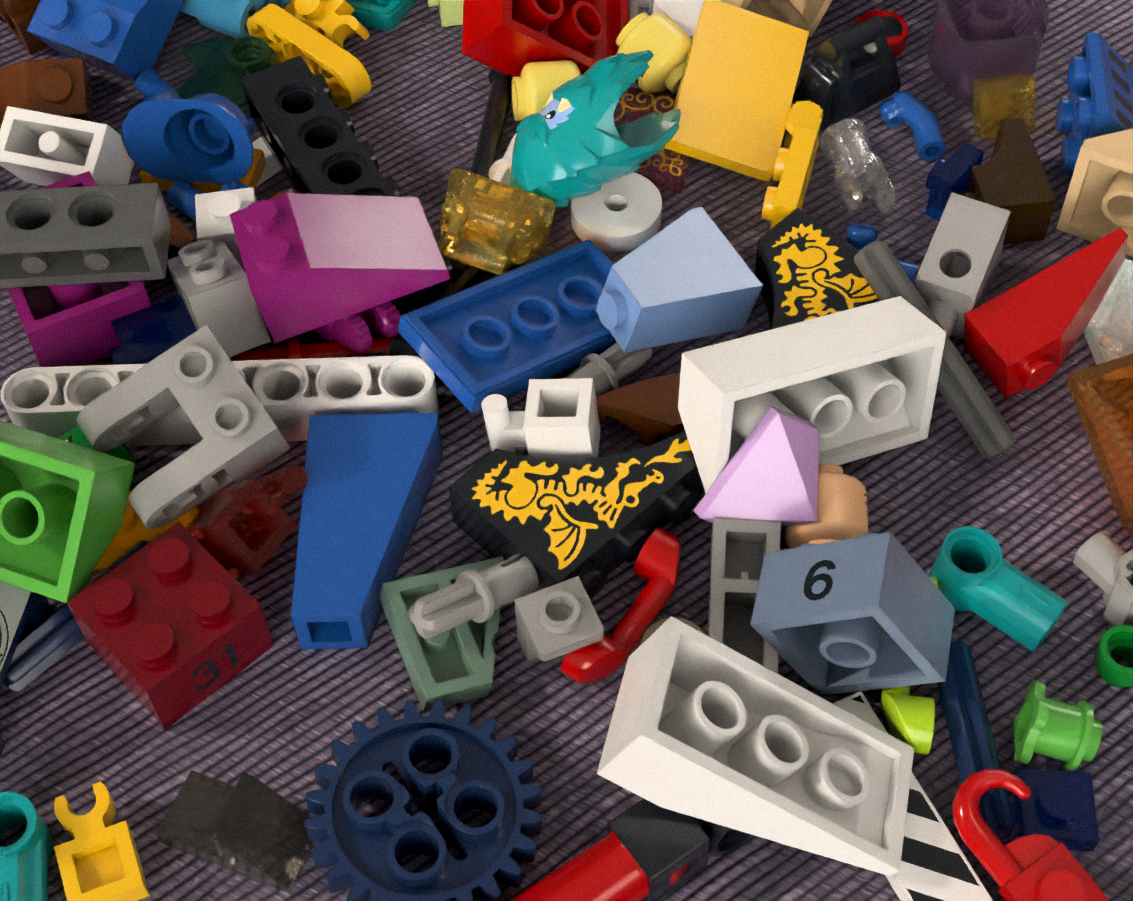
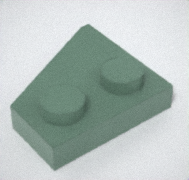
(451, 664)

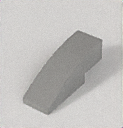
(734, 579)

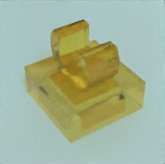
(1002, 99)

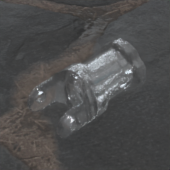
(857, 168)

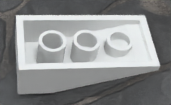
(755, 752)

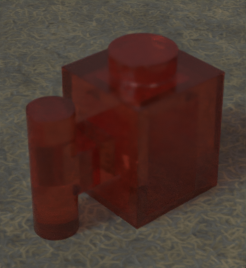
(246, 520)

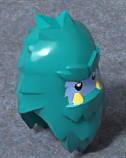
(574, 139)

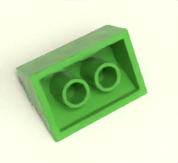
(56, 510)

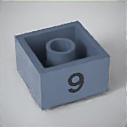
(854, 615)

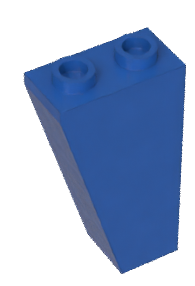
(357, 519)

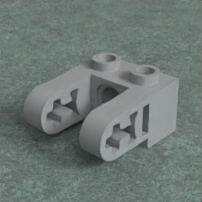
(219, 403)

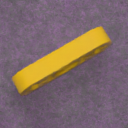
(293, 38)

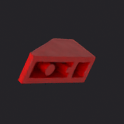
(1034, 325)

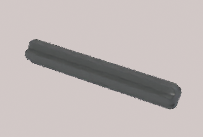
(955, 378)

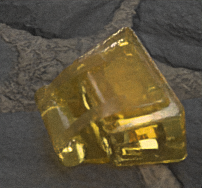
(492, 222)

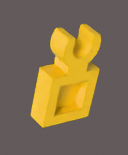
(328, 18)
(102, 857)

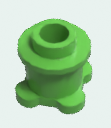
(1055, 729)

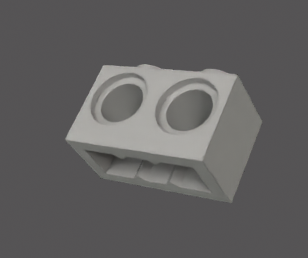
(218, 295)

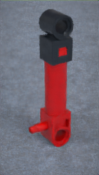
(639, 859)

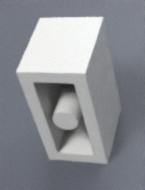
(55, 147)

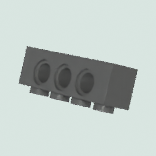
(83, 235)

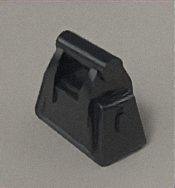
(850, 72)

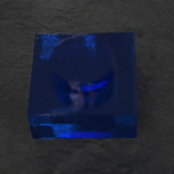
(950, 176)
(1059, 808)

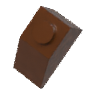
(48, 87)

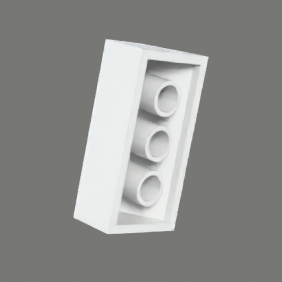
(853, 374)

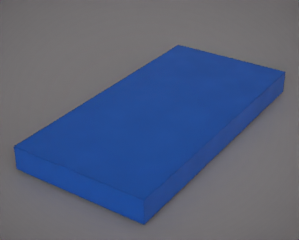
(514, 325)

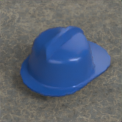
(190, 139)

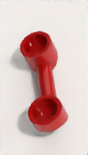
(660, 566)

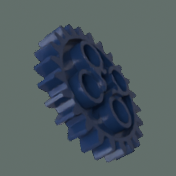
(478, 776)

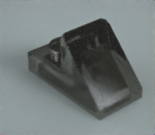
(239, 829)

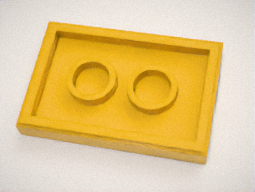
(737, 89)

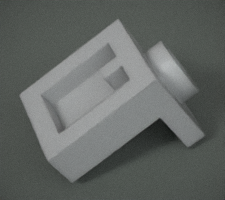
(556, 621)

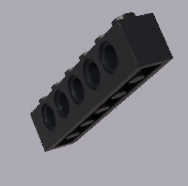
(319, 145)

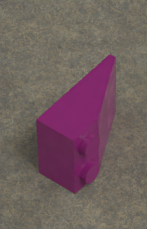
(333, 256)

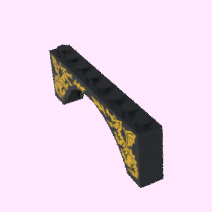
(601, 510)

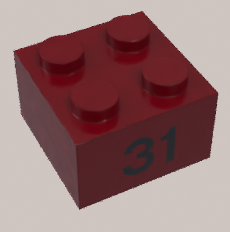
(172, 624)

